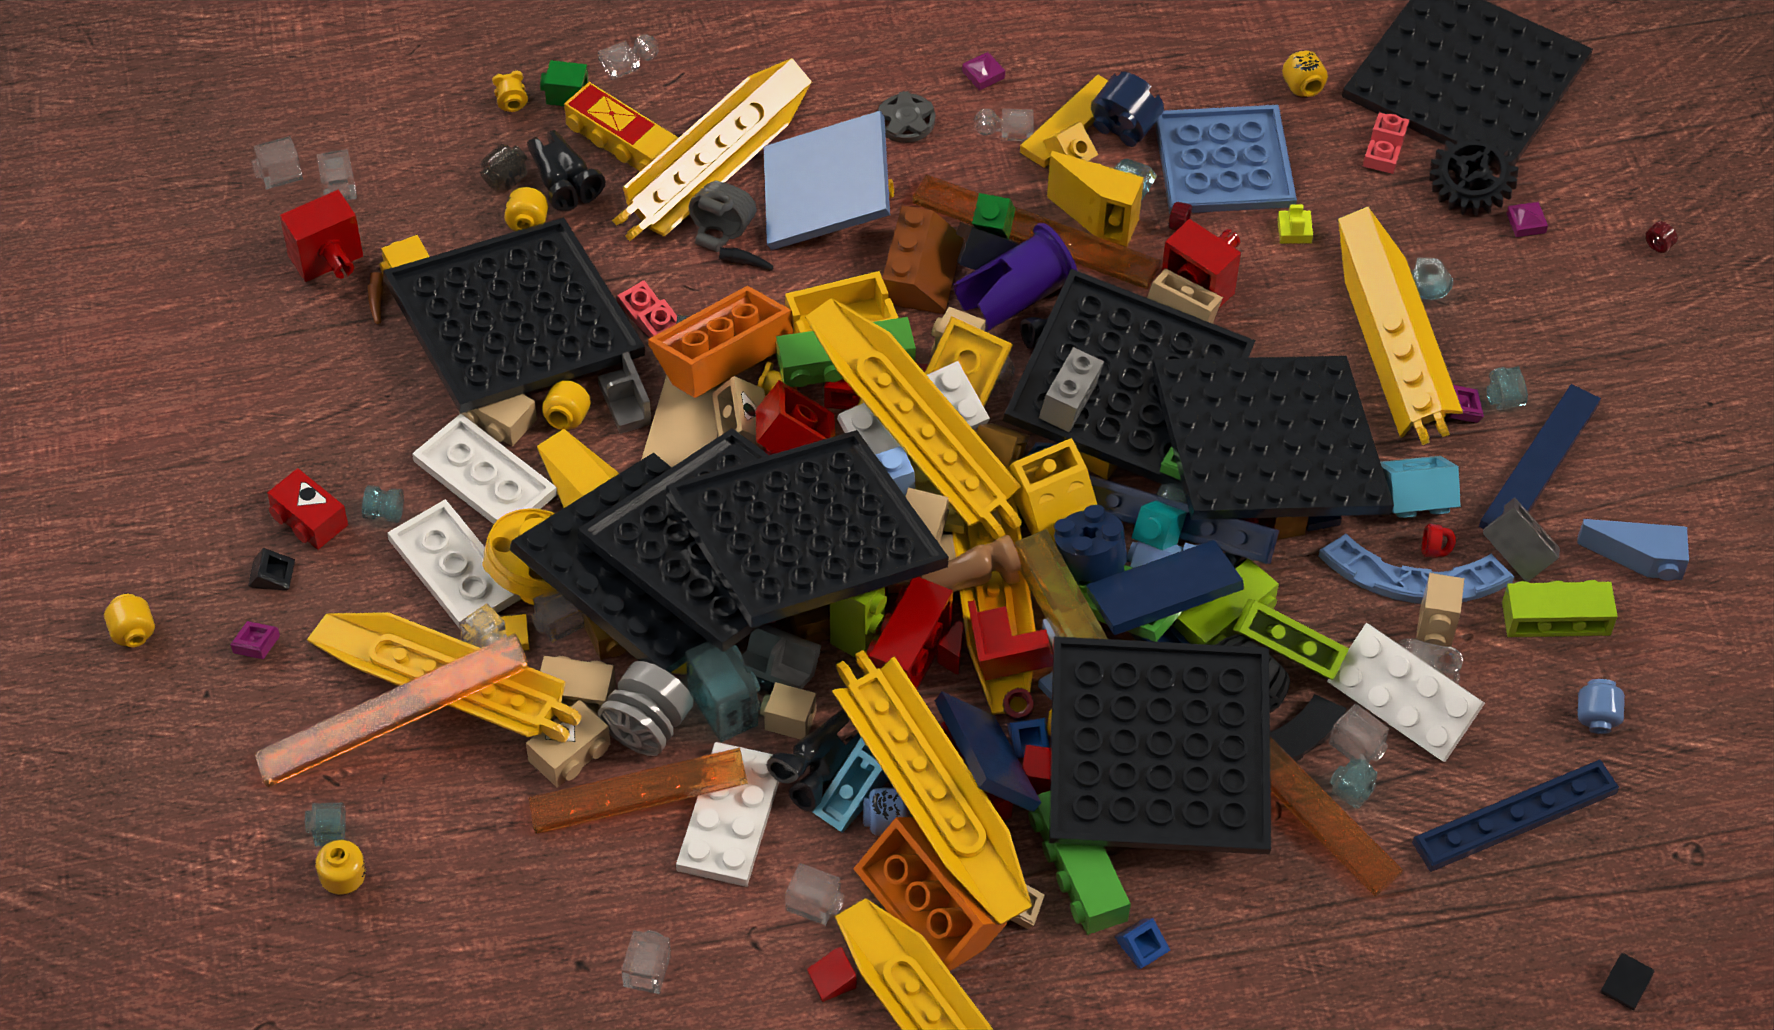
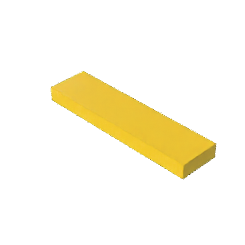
(1074, 111)

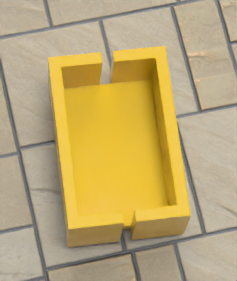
(862, 294)

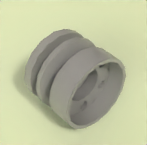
(646, 708)

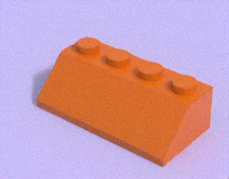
(721, 340)
(924, 894)

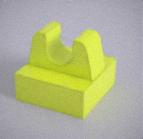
(1295, 225)

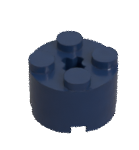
(1126, 108)
(1091, 544)

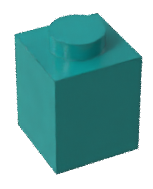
(1159, 525)

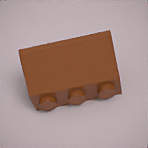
(922, 261)

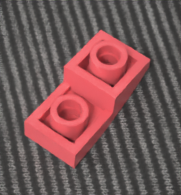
(1386, 142)
(646, 309)

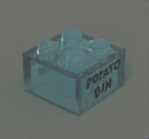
(723, 689)

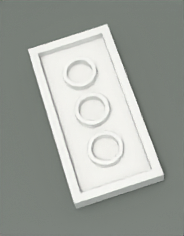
(952, 384)
(482, 471)
(449, 562)
(1406, 692)
(730, 824)

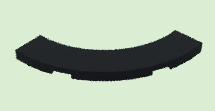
(1308, 728)

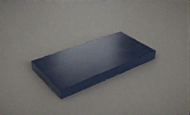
(1164, 587)
(987, 752)

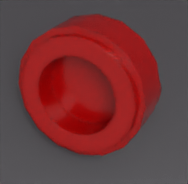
(1432, 541)

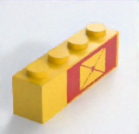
(616, 127)

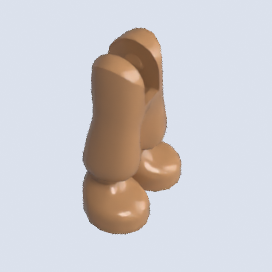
(977, 564)

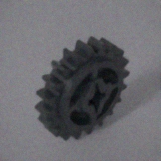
(1476, 183)

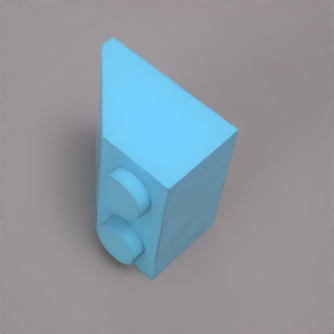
(1422, 485)

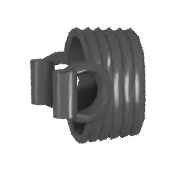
(721, 208)

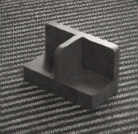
(626, 397)
(1522, 541)
(781, 656)

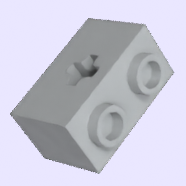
(1071, 389)

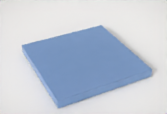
(1225, 158)
(826, 180)

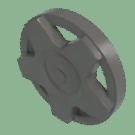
(907, 113)

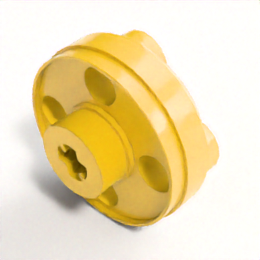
(504, 565)

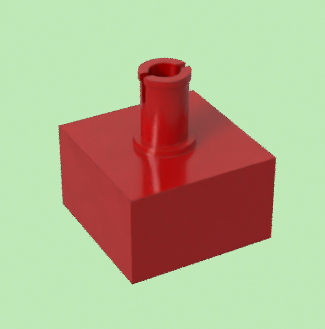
(322, 236)
(1204, 258)
(791, 420)

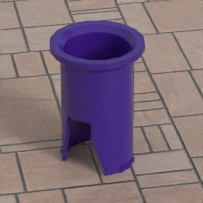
(1017, 277)

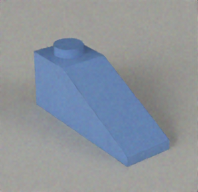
(1642, 547)

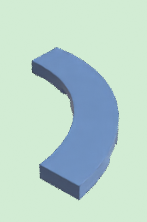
(1409, 583)

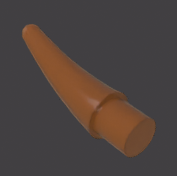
(375, 293)

